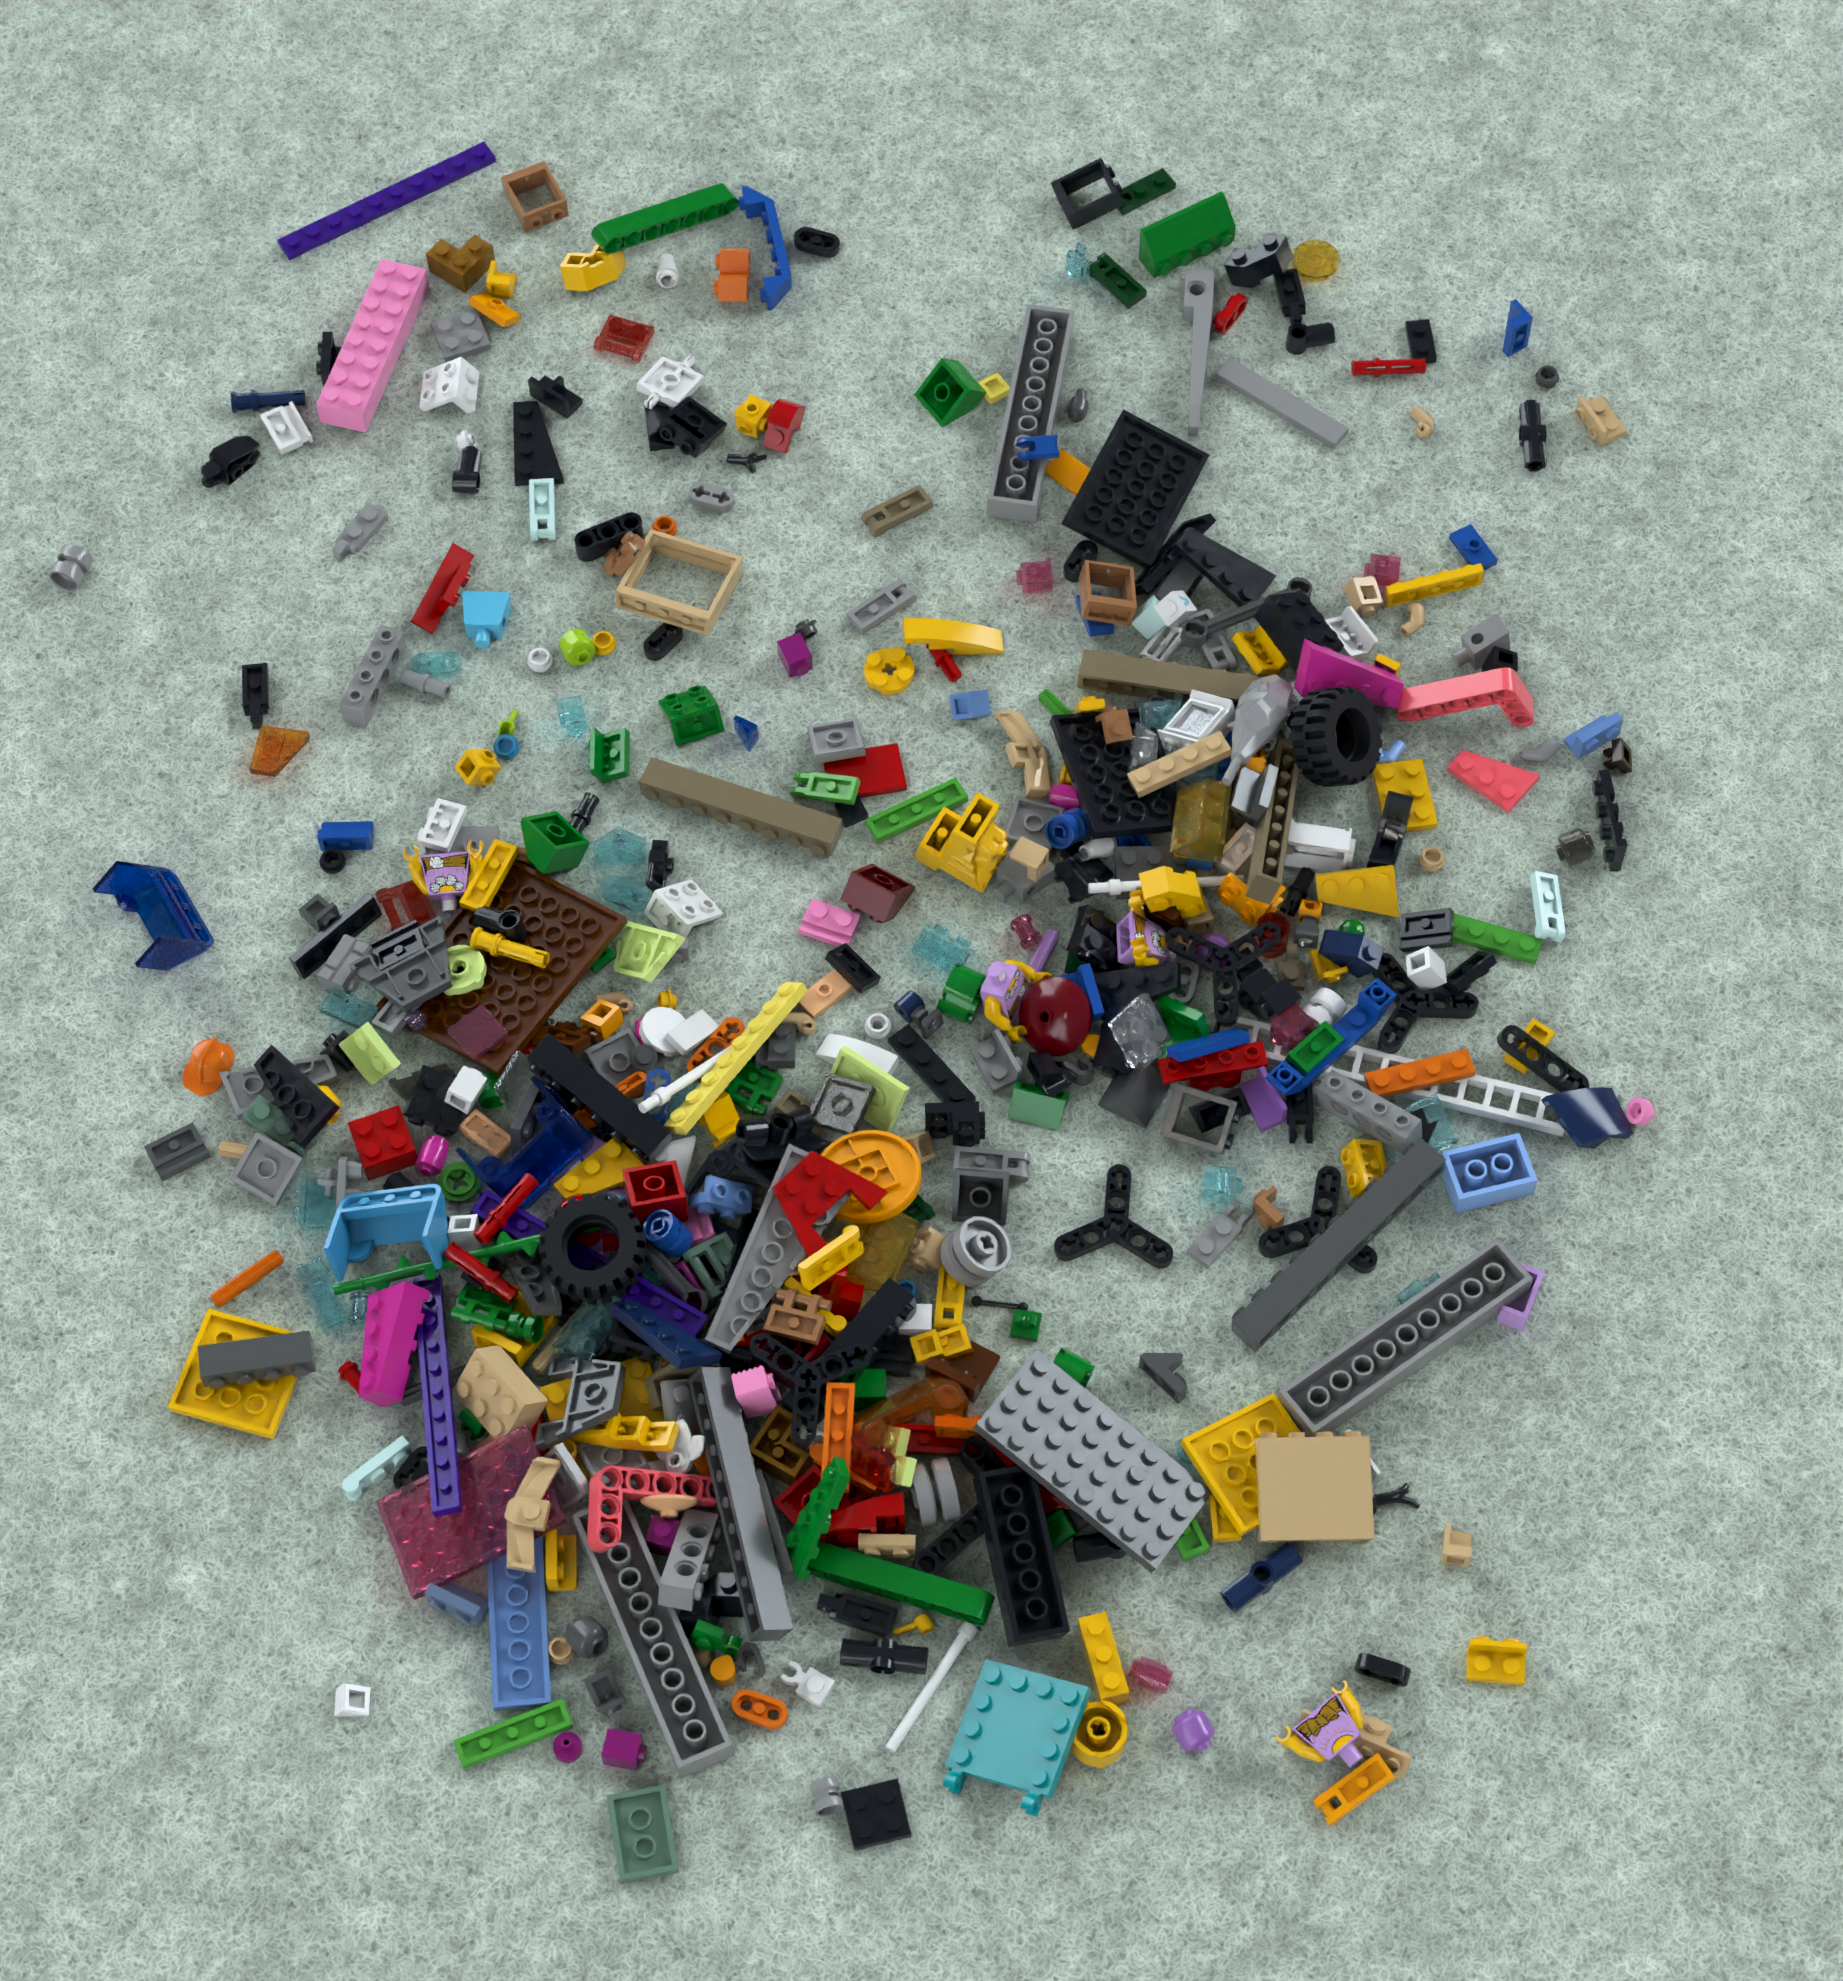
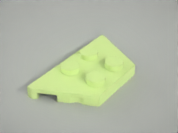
(645, 951)

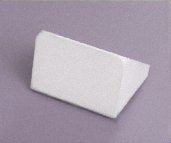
(352, 1700)

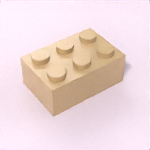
(499, 1392)

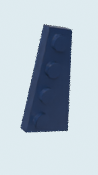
(663, 1336)

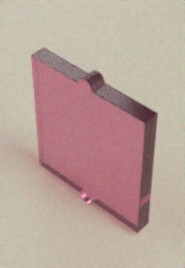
(478, 1032)

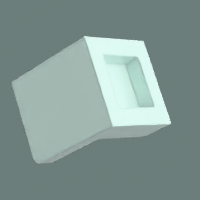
(1147, 619)

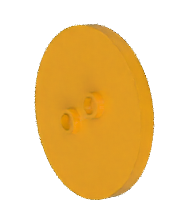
(883, 1161)

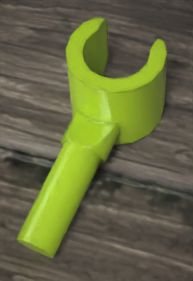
(507, 727)

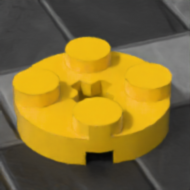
(884, 658)

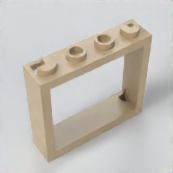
(669, 610)

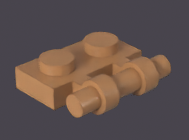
(794, 1323)

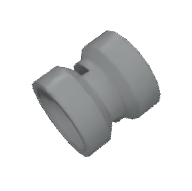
(826, 1796)

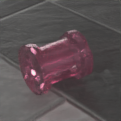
(1025, 931)

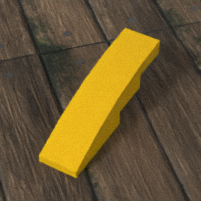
(951, 634)
(631, 1434)

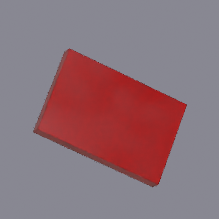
(878, 771)

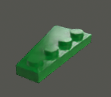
(816, 1517)

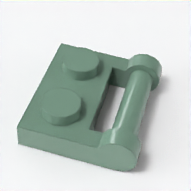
(718, 1253)

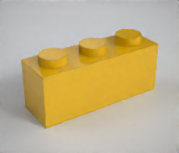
(1103, 1659)

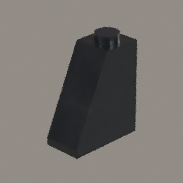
(1109, 1055)

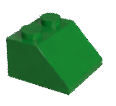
(949, 392)
(552, 842)

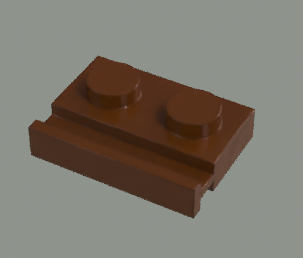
(1167, 918)

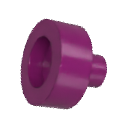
(567, 1747)

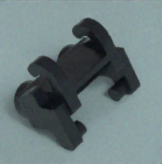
(1067, 873)

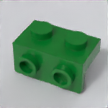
(609, 754)

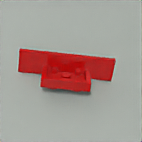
(444, 588)
(1216, 1069)

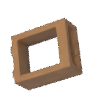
(537, 175)
(1107, 608)

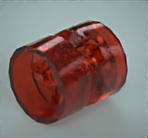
(1284, 926)

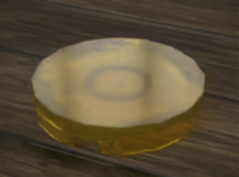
(1316, 260)

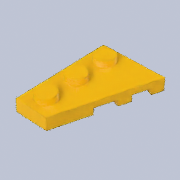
(1360, 889)
(598, 1171)

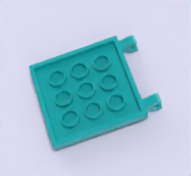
(1017, 1732)

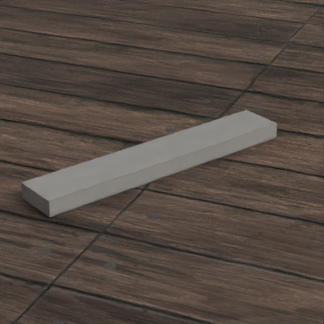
(1281, 403)

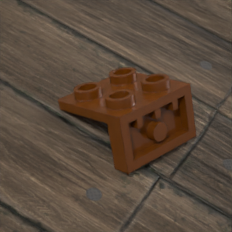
(968, 1370)

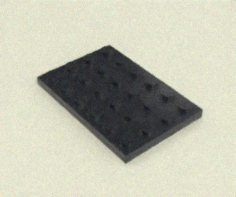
(1135, 489)
(1102, 779)

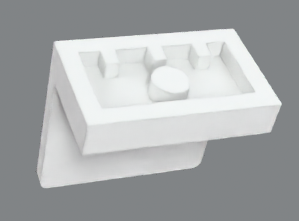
(680, 908)

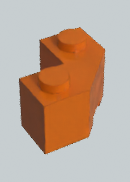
(734, 274)

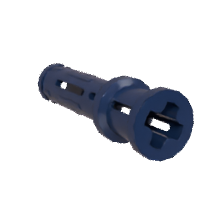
(256, 400)

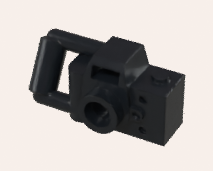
(658, 865)
(1048, 1073)

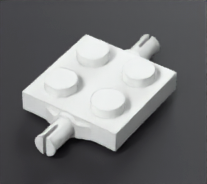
(670, 382)

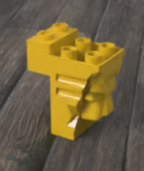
(966, 845)

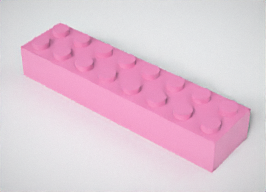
(372, 346)

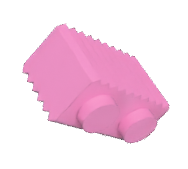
(756, 1391)

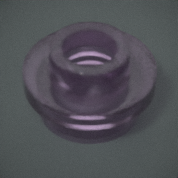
(417, 1020)

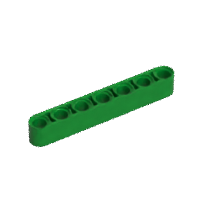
(664, 218)
(902, 1584)

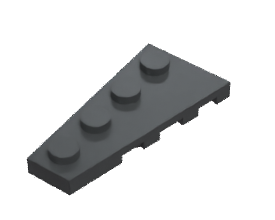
(533, 1283)

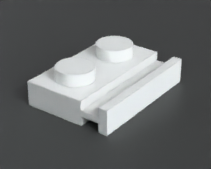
(286, 428)

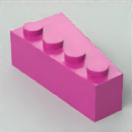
(1325, 668)
(390, 1341)

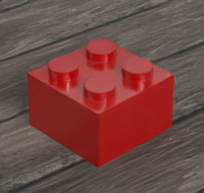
(383, 1142)
(655, 1188)

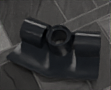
(770, 1139)

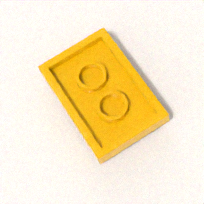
(1408, 779)

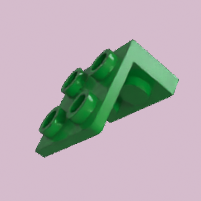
(692, 714)

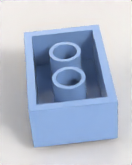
(1488, 1173)

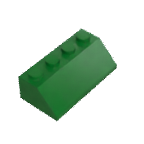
(1186, 235)

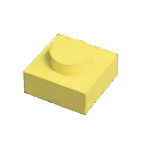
(995, 387)

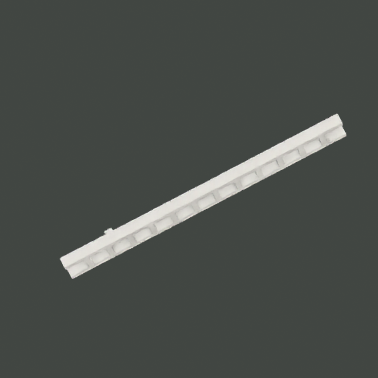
(1458, 1104)

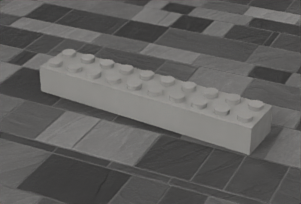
(1030, 411)
(1405, 1340)
(657, 1647)

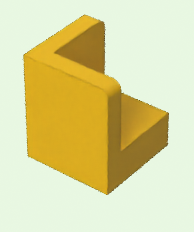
(500, 283)

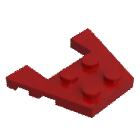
(813, 1189)

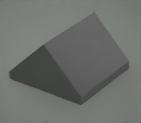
(1135, 1095)
(980, 1194)

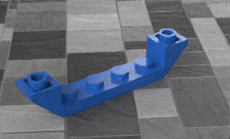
(761, 206)
(1351, 1027)

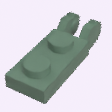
(272, 1123)

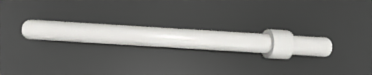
(1115, 886)
(663, 1094)
(965, 1633)

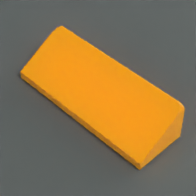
(1067, 471)

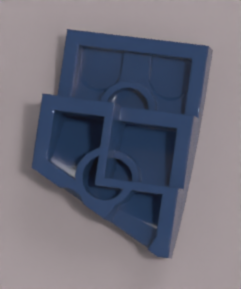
(1590, 1115)

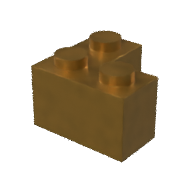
(463, 265)
(775, 1451)

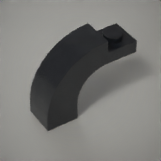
(1391, 830)

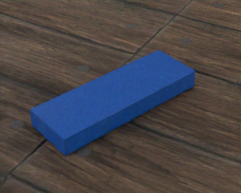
(1208, 1044)

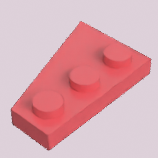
(1493, 779)

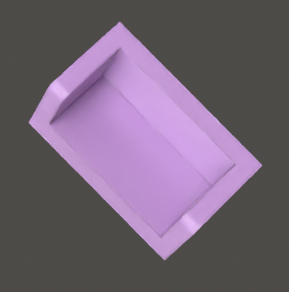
(1518, 1312)

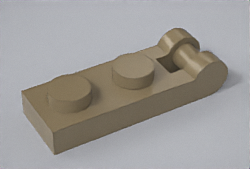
(897, 510)

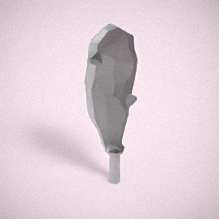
(1257, 720)

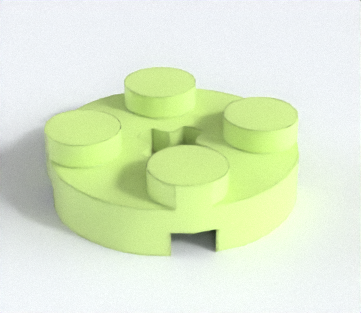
(475, 969)

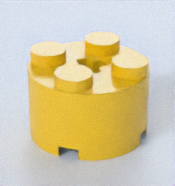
(1100, 1750)

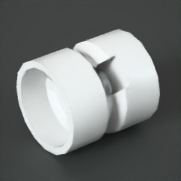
(1325, 1006)

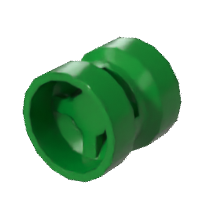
(489, 1097)
(525, 1327)

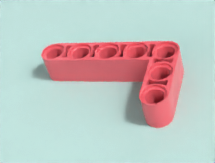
(1469, 692)
(621, 1489)

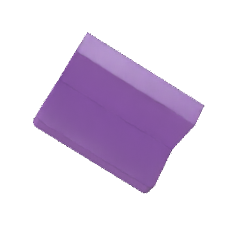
(1264, 1101)

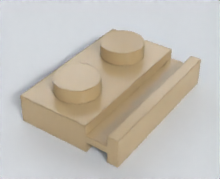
(888, 1546)

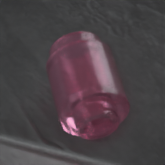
(1150, 1674)

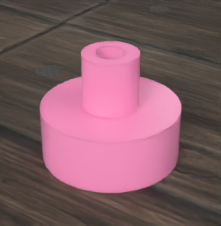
(1639, 1111)

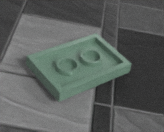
(642, 1834)

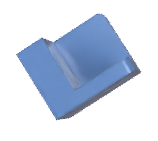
(970, 704)

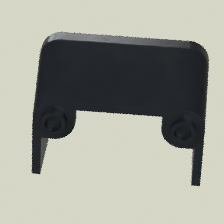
(725, 1158)

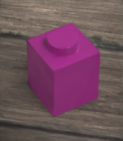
(795, 655)
(661, 1535)
(623, 1749)

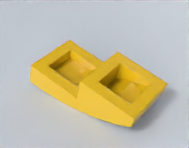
(942, 1344)

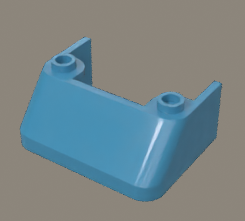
(386, 1219)

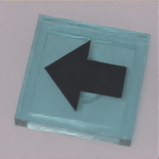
(1435, 1124)

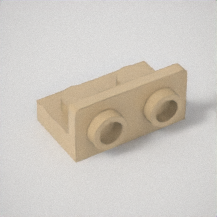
(1599, 420)

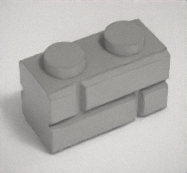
(336, 970)

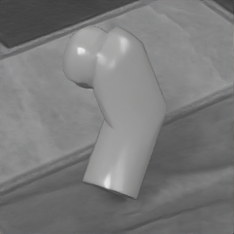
(1542, 753)

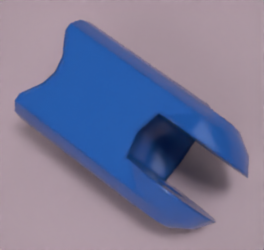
(1039, 447)

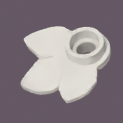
(685, 1448)

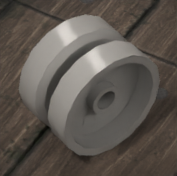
(975, 1251)
(938, 1491)

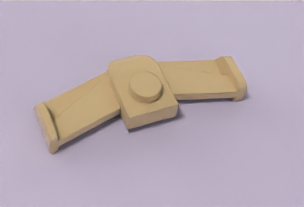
(1026, 753)
(528, 1513)

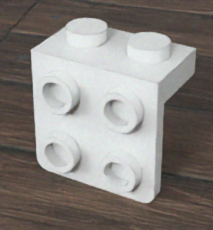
(450, 382)

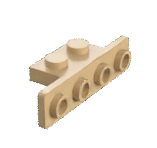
(1373, 1740)

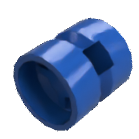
(1067, 828)
(667, 1233)

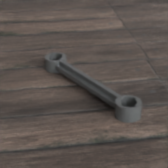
(1232, 617)
(671, 1274)

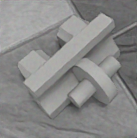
(346, 1170)

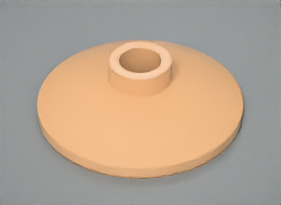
(668, 1503)

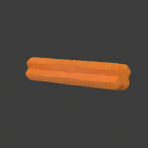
(247, 1278)

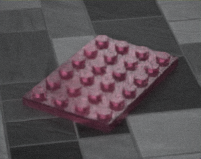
(461, 1542)

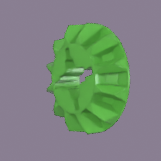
(457, 1171)

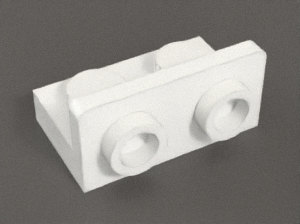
(441, 826)

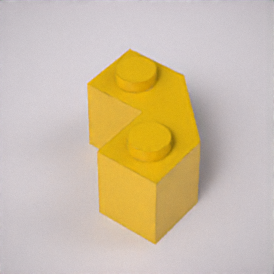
(589, 271)
(1167, 888)
(720, 1119)

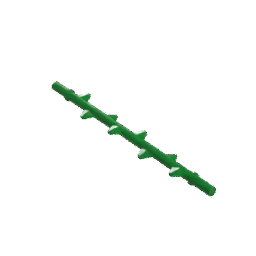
(406, 1269)

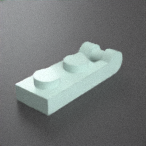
(542, 508)
(1547, 906)
(376, 1468)

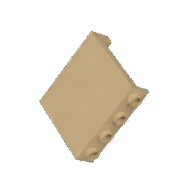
(1314, 1488)

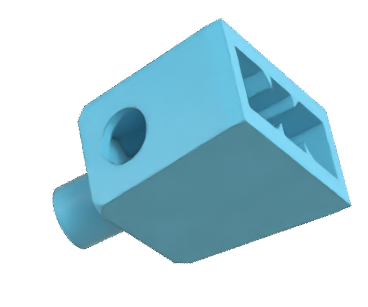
(485, 615)

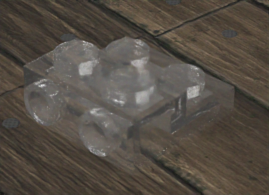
(1140, 1032)

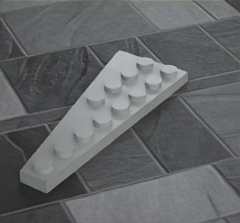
(764, 1262)

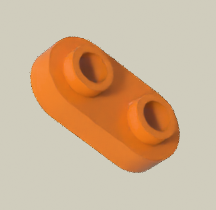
(761, 1707)

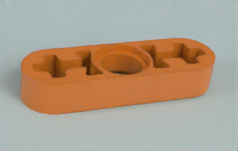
(717, 1038)

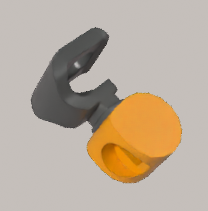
(1307, 928)
(1084, 1061)
(725, 1669)

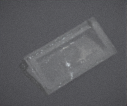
(1143, 746)

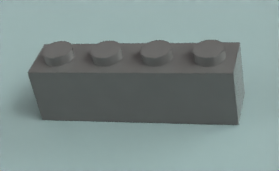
(256, 1359)

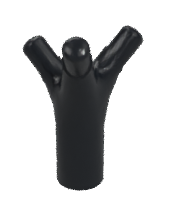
(745, 460)
(1396, 1496)

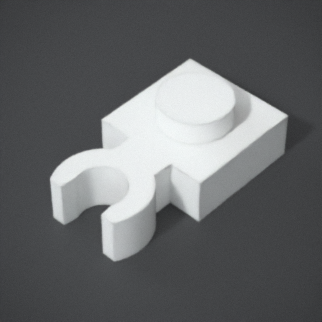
(811, 1685)

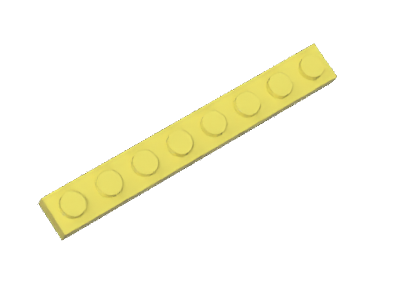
(735, 1058)

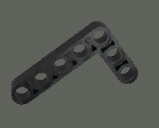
(954, 1534)

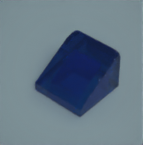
(746, 731)

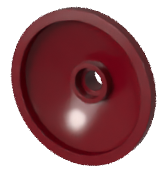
(1068, 1016)

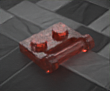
(627, 333)
(413, 902)
(879, 1465)

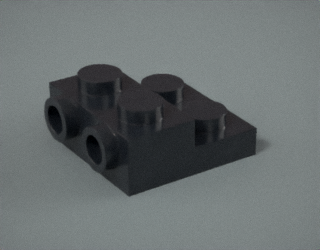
(691, 427)
(1095, 940)
(427, 1103)
(956, 1119)

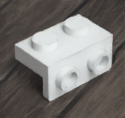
(1354, 634)

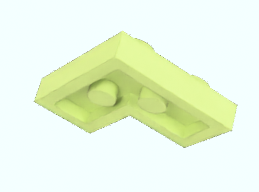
(897, 1444)

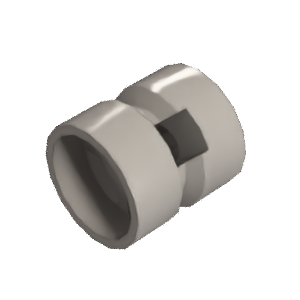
(69, 568)

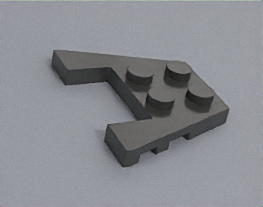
(415, 977)
(591, 1399)

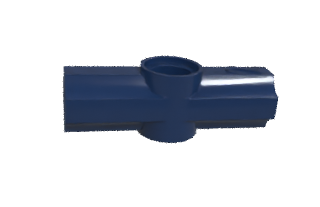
(1248, 1587)

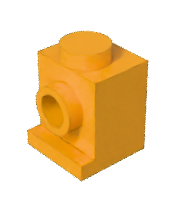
(604, 1018)

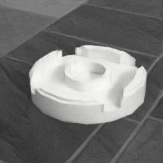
(655, 1027)

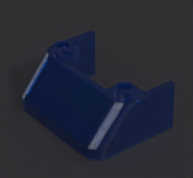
(164, 909)
(544, 1157)

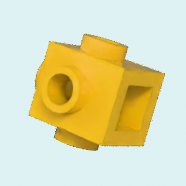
(752, 416)
(478, 767)

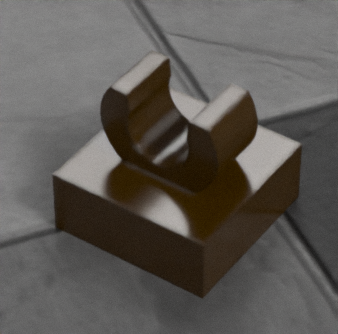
(1620, 756)

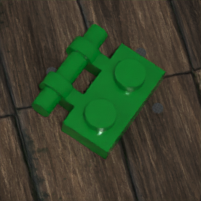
(759, 1082)
(482, 1309)

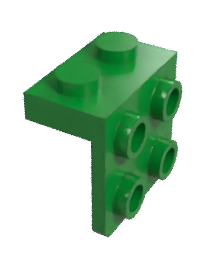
(1181, 1022)

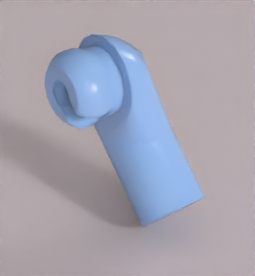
(1392, 754)

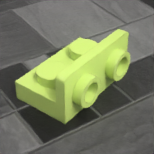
(369, 1053)

